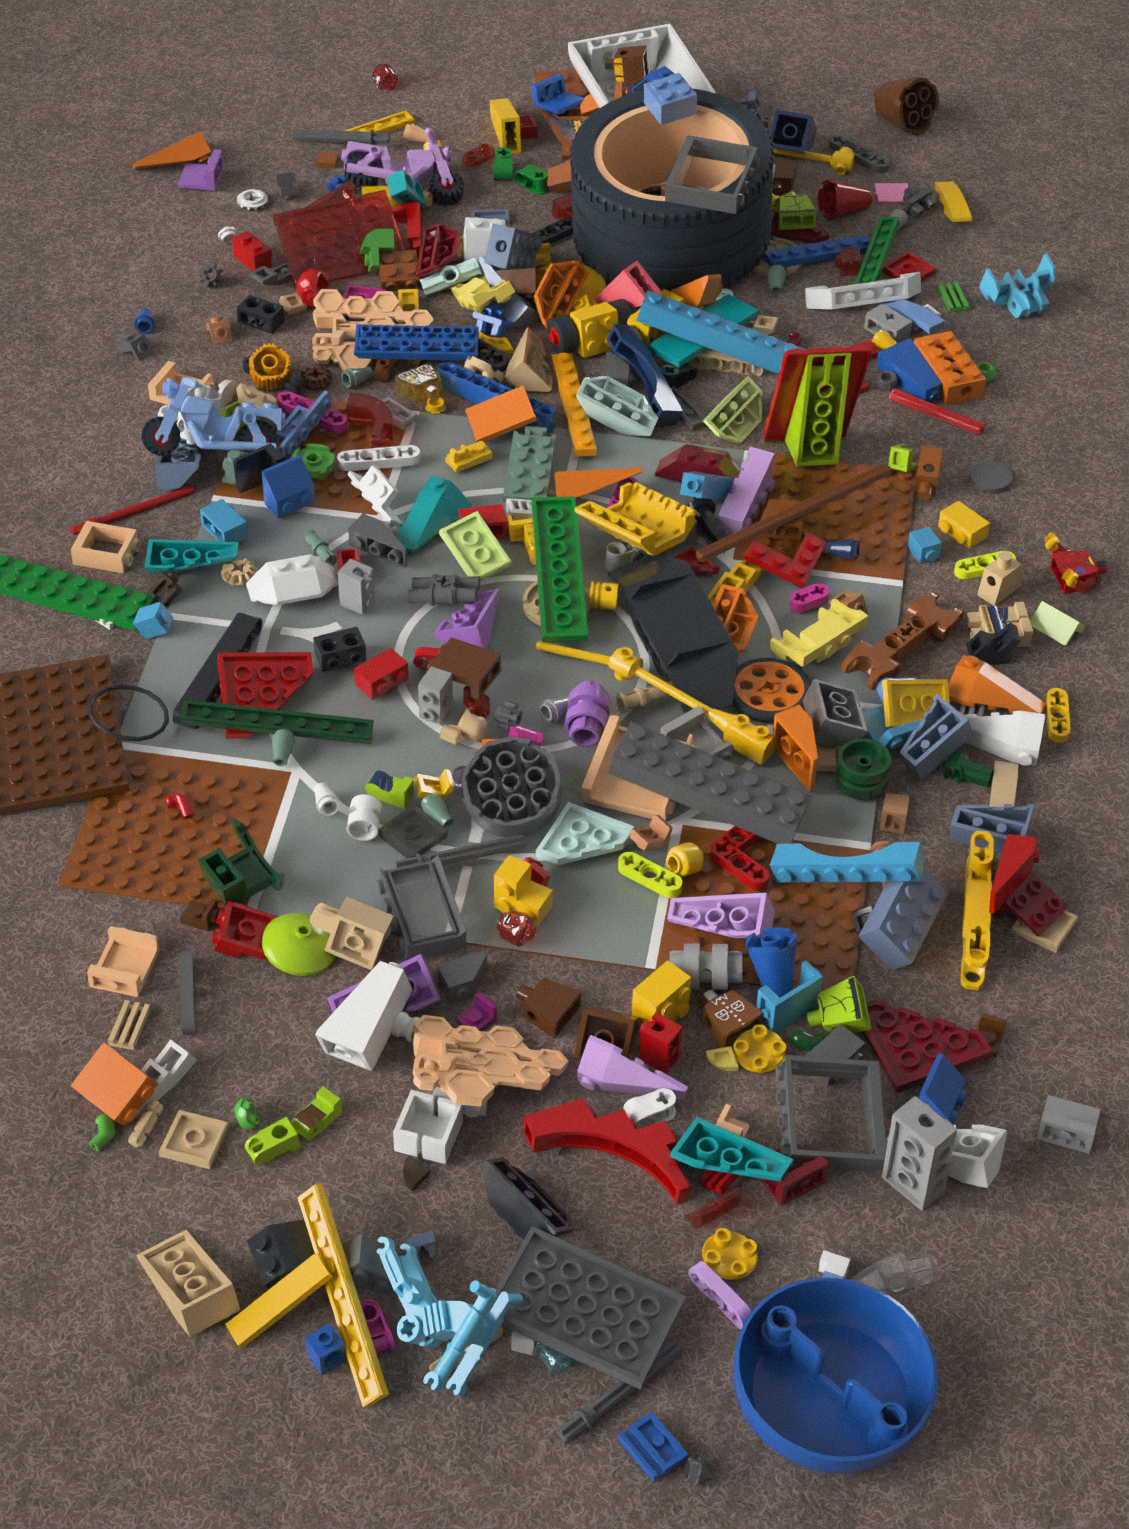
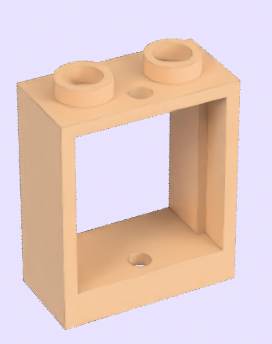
(85, 556)

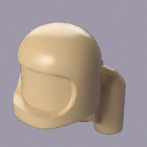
(469, 727)

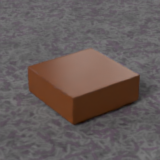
(327, 159)

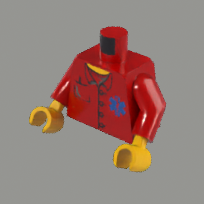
(1072, 568)

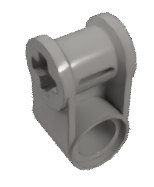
(621, 554)

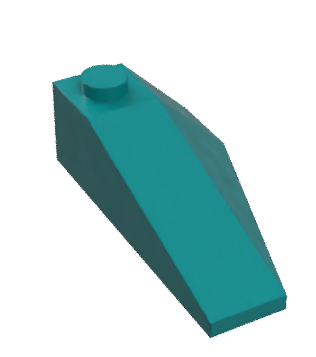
(433, 510)
(187, 554)
(720, 1150)

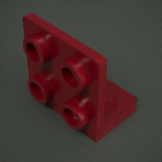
(1033, 904)
(798, 1179)

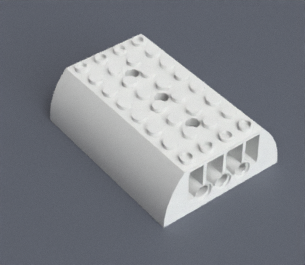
(663, 50)

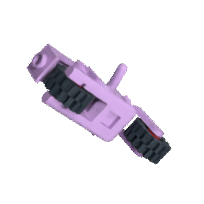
(369, 162)

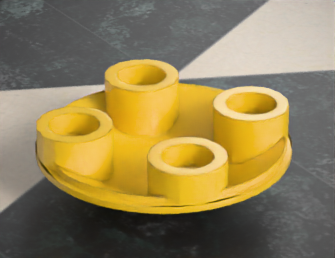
(759, 1049)
(730, 1254)

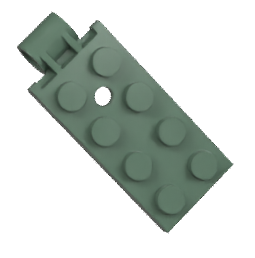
(529, 473)

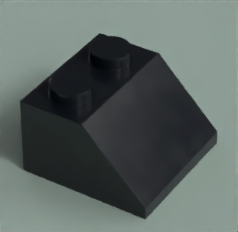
(280, 1250)

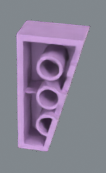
(748, 491)

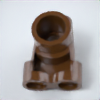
(384, 369)

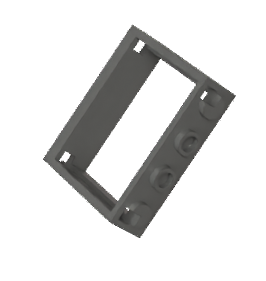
(717, 151)
(873, 1109)

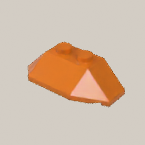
(559, 289)
(701, 291)
(736, 615)

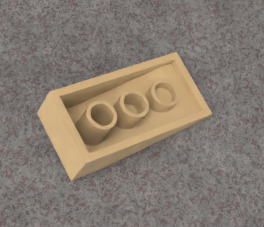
(190, 1283)

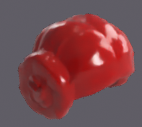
(310, 284)

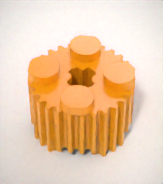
(269, 367)

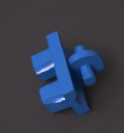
(494, 312)

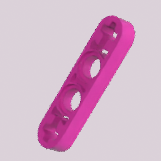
(332, 421)

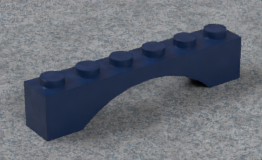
(630, 347)

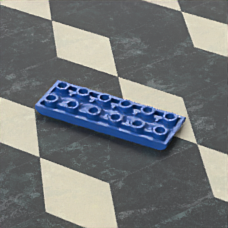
(416, 342)

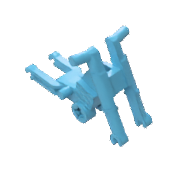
(444, 1319)

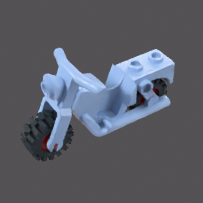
(205, 426)

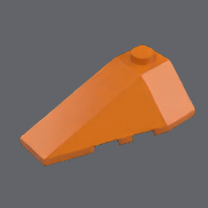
(185, 151)

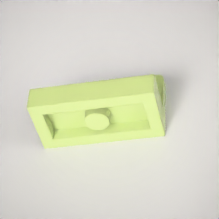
(1055, 623)

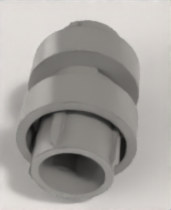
(713, 966)

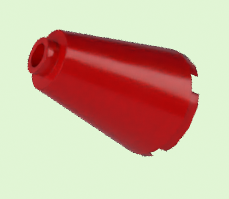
(842, 198)

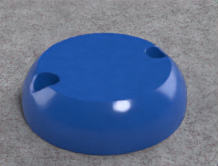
(834, 1375)

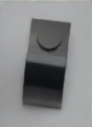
(994, 649)

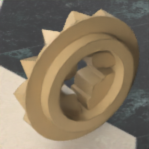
(238, 577)

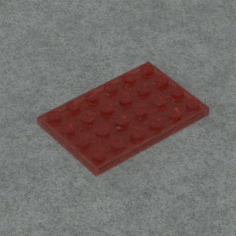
(332, 234)

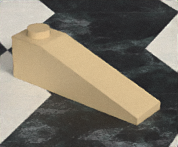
(528, 365)

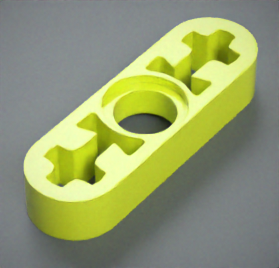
(971, 568)
(657, 884)

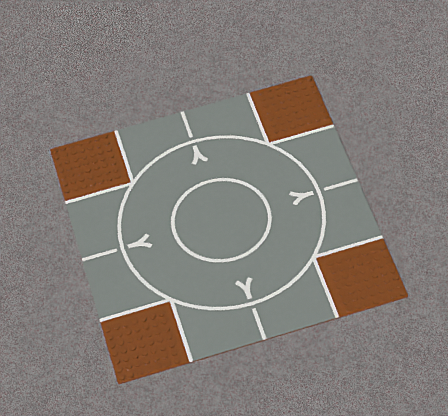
(149, 852)

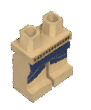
(994, 619)

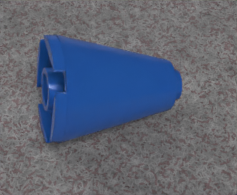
(774, 958)

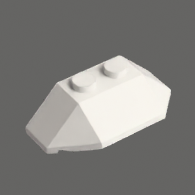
(292, 580)

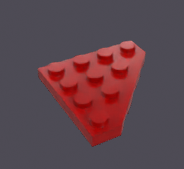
(261, 680)

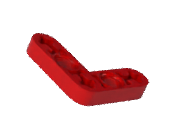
(734, 853)

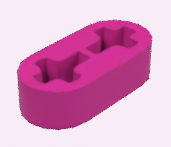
(809, 597)

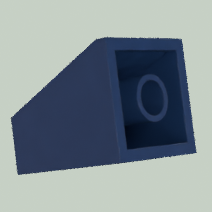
(793, 131)

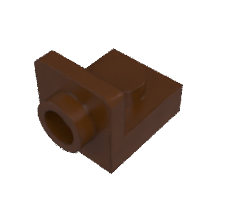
(200, 915)
(993, 1030)

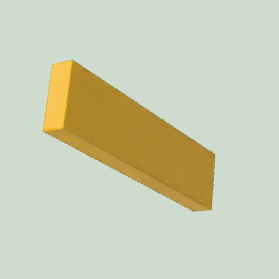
(387, 123)
(278, 1300)

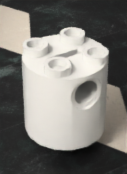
(205, 392)

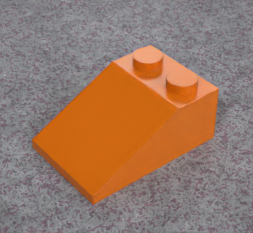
(797, 744)

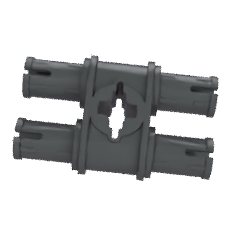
(444, 589)

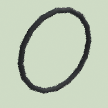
(128, 738)

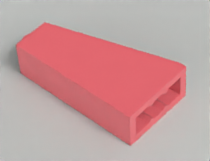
(629, 285)

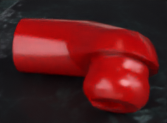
(182, 802)

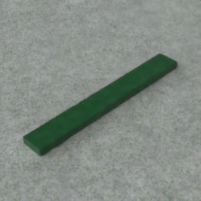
(270, 720)

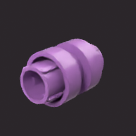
(587, 713)

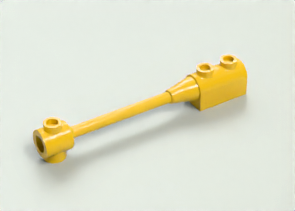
(841, 161)
(746, 737)

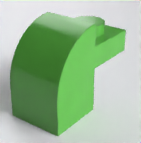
(374, 243)

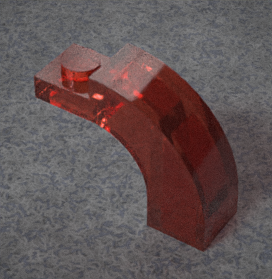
(374, 413)

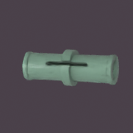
(319, 547)

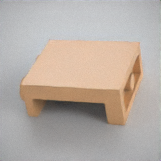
(169, 371)
(124, 962)

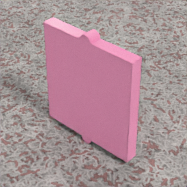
(890, 192)

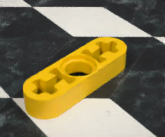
(1061, 708)

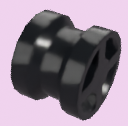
(295, 383)

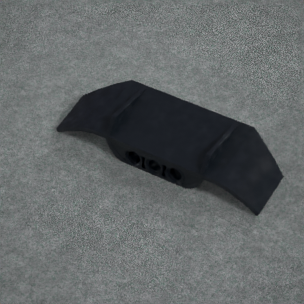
(680, 628)

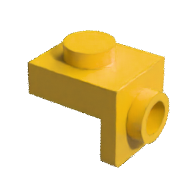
(428, 784)

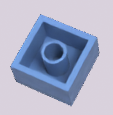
(670, 98)

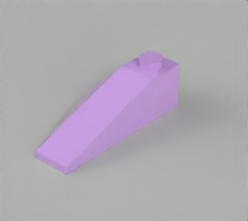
(724, 914)

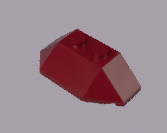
(437, 249)
(697, 459)

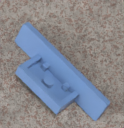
(300, 424)

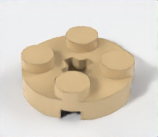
(482, 368)

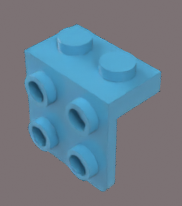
(888, 737)

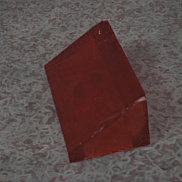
(715, 1208)

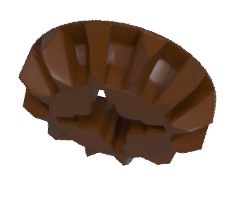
(324, 378)

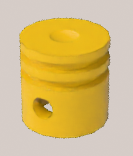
(604, 595)

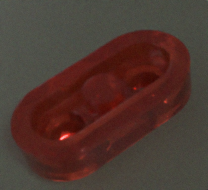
(478, 155)

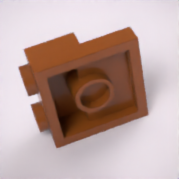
(398, 270)

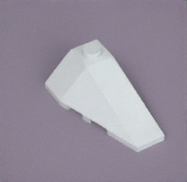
(1008, 736)

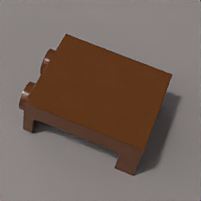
(468, 665)

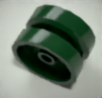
(863, 769)

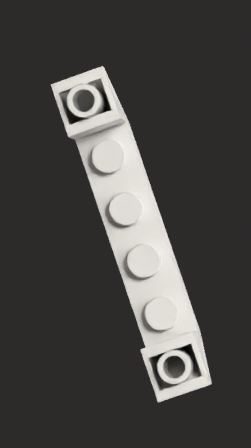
(864, 293)

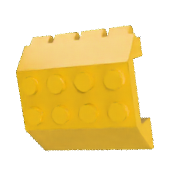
(642, 518)

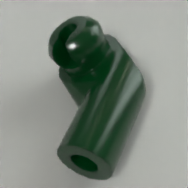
(807, 1041)

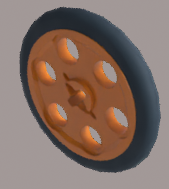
(768, 688)

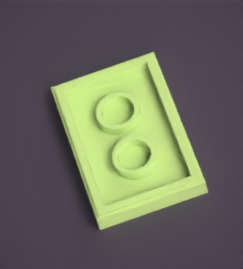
(475, 546)

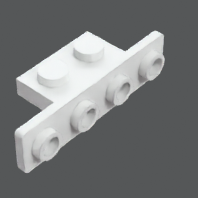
(379, 492)

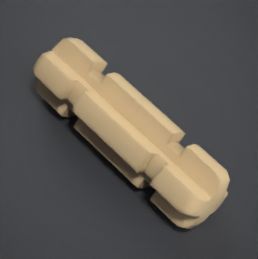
(146, 1124)

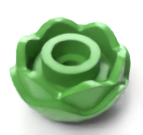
(987, 370)
(246, 1114)

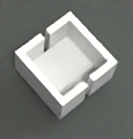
(423, 1132)

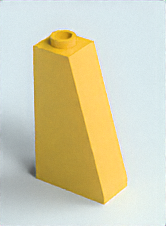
(506, 124)

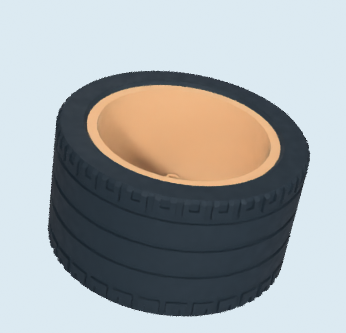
(627, 153)

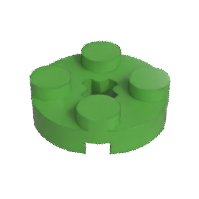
(325, 460)

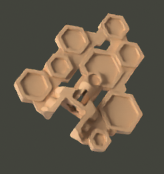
(376, 311)
(472, 1076)

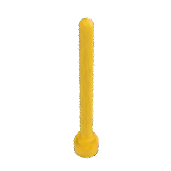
(575, 653)

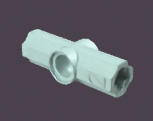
(438, 281)

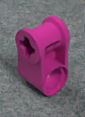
(377, 1326)

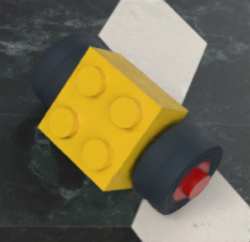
(587, 328)

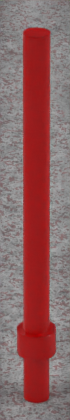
(136, 508)

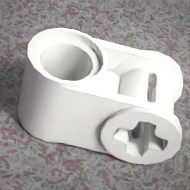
(648, 1108)

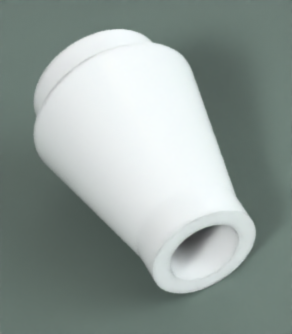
(326, 801)

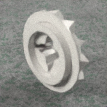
(259, 197)

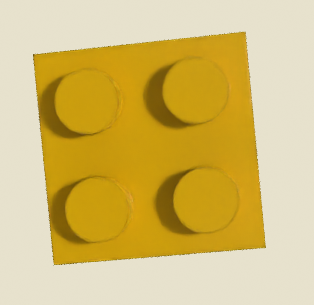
(662, 992)

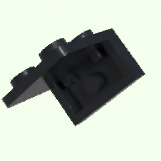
(249, 466)

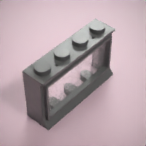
(422, 909)

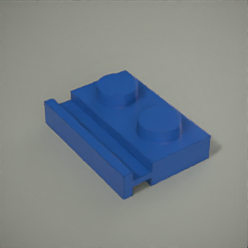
(653, 1447)

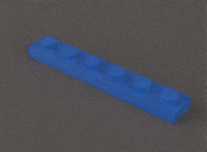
(813, 251)

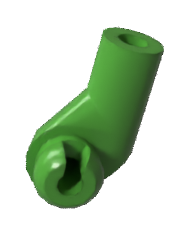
(106, 1132)

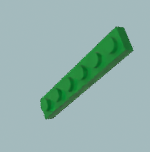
(878, 250)

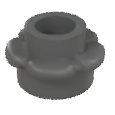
(695, 1471)

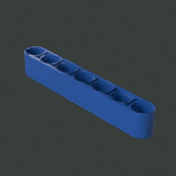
(479, 389)

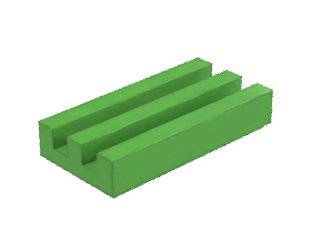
(965, 306)

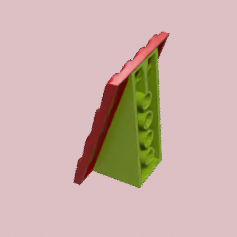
(816, 401)

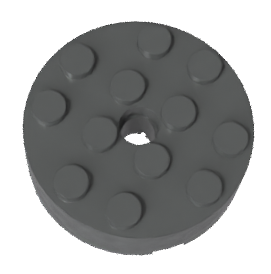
(489, 791)

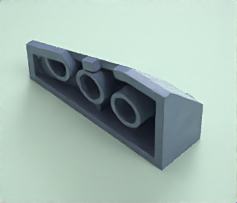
(517, 309)
(177, 467)

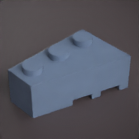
(935, 739)
(995, 820)

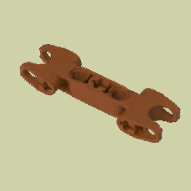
(922, 622)

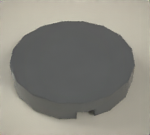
(990, 477)

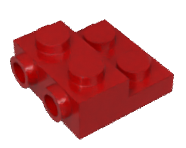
(240, 930)

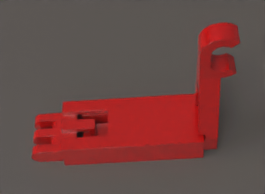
(412, 215)

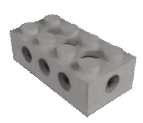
(919, 1152)

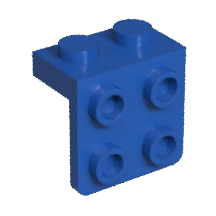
(552, 96)

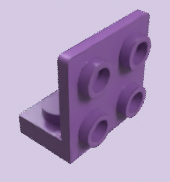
(202, 175)

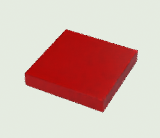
(908, 264)

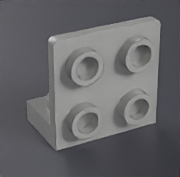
(1068, 1124)

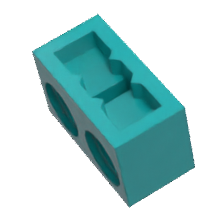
(405, 188)

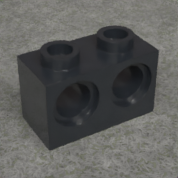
(260, 314)
(339, 649)

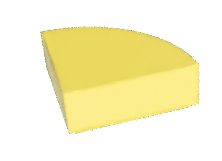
(724, 1058)

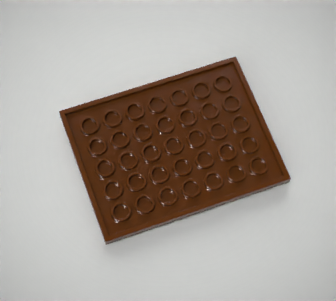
(49, 741)

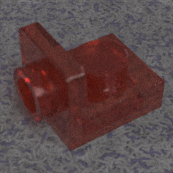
(478, 707)

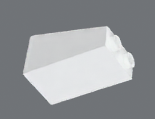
(366, 1017)

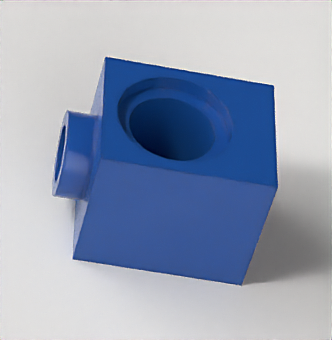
(325, 1349)

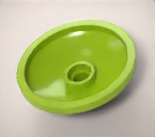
(294, 951)

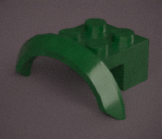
(241, 873)

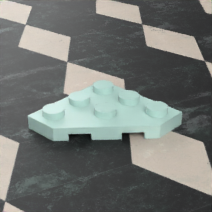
(582, 835)

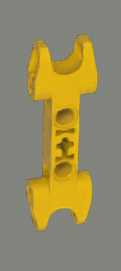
(976, 910)

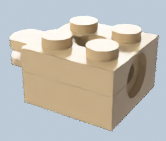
(345, 937)

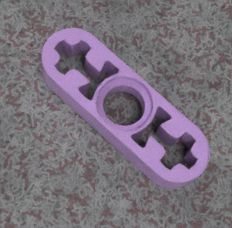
(719, 1291)

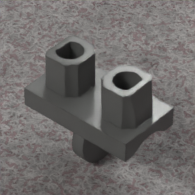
(915, 199)

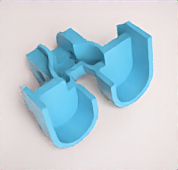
(1029, 296)

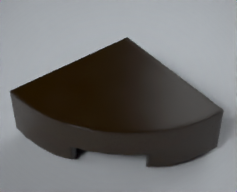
(414, 1173)

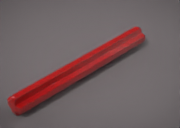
(937, 411)

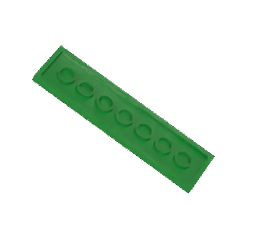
(559, 569)
(71, 592)

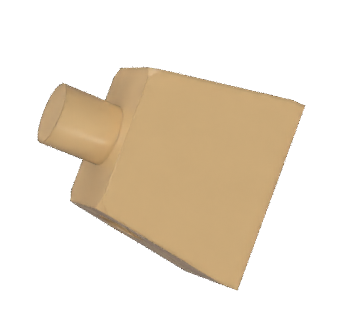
(1000, 578)

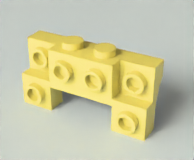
(478, 294)
(823, 637)

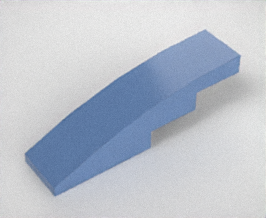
(917, 314)

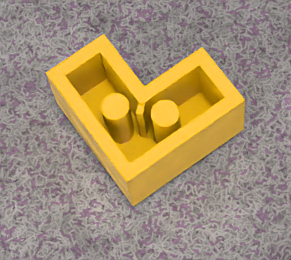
(516, 890)

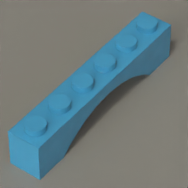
(891, 864)

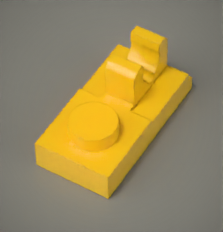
(468, 456)

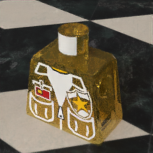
(419, 384)

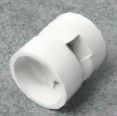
(364, 817)

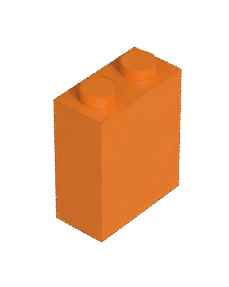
(114, 1085)

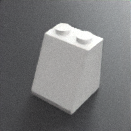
(476, 239)

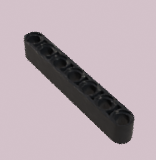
(206, 684)

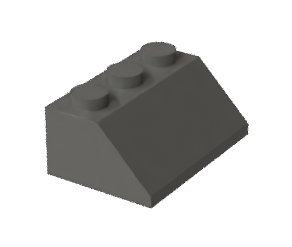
(834, 713)

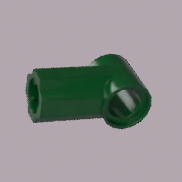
(961, 768)

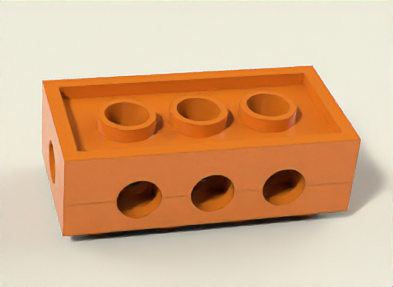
(953, 366)

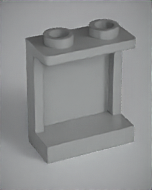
(703, 735)

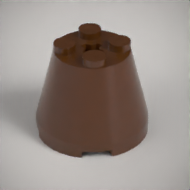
(907, 103)

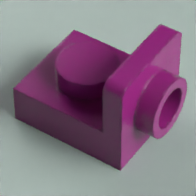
(480, 1015)

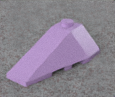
(608, 1070)

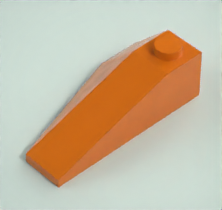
(588, 481)
(983, 684)

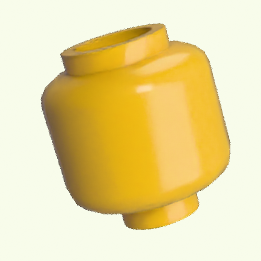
(685, 859)

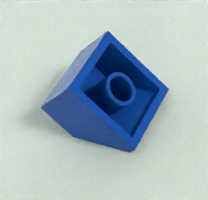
(287, 487)
(944, 1089)

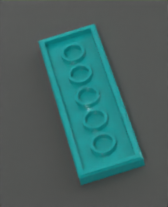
(680, 350)

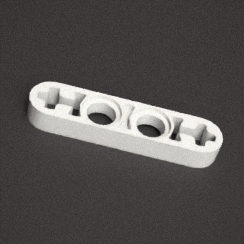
(353, 459)

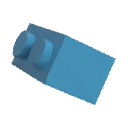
(224, 522)

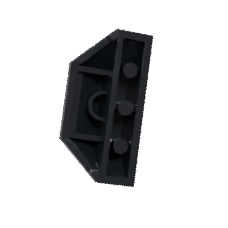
(522, 1200)

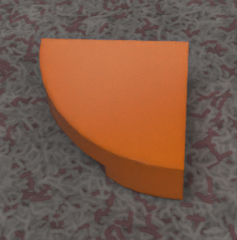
(588, 106)

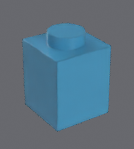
(924, 545)
(153, 620)

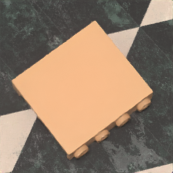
(615, 793)

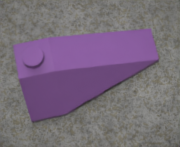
(473, 622)
(420, 978)

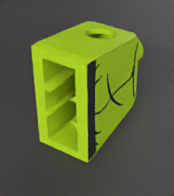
(796, 212)
(842, 1005)

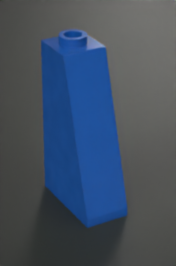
(911, 369)

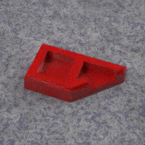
(705, 567)

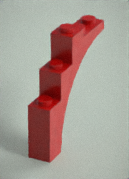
(614, 1133)

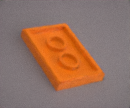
(500, 414)

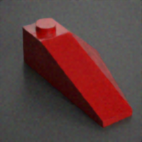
(1013, 868)

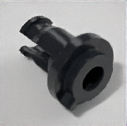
(706, 521)

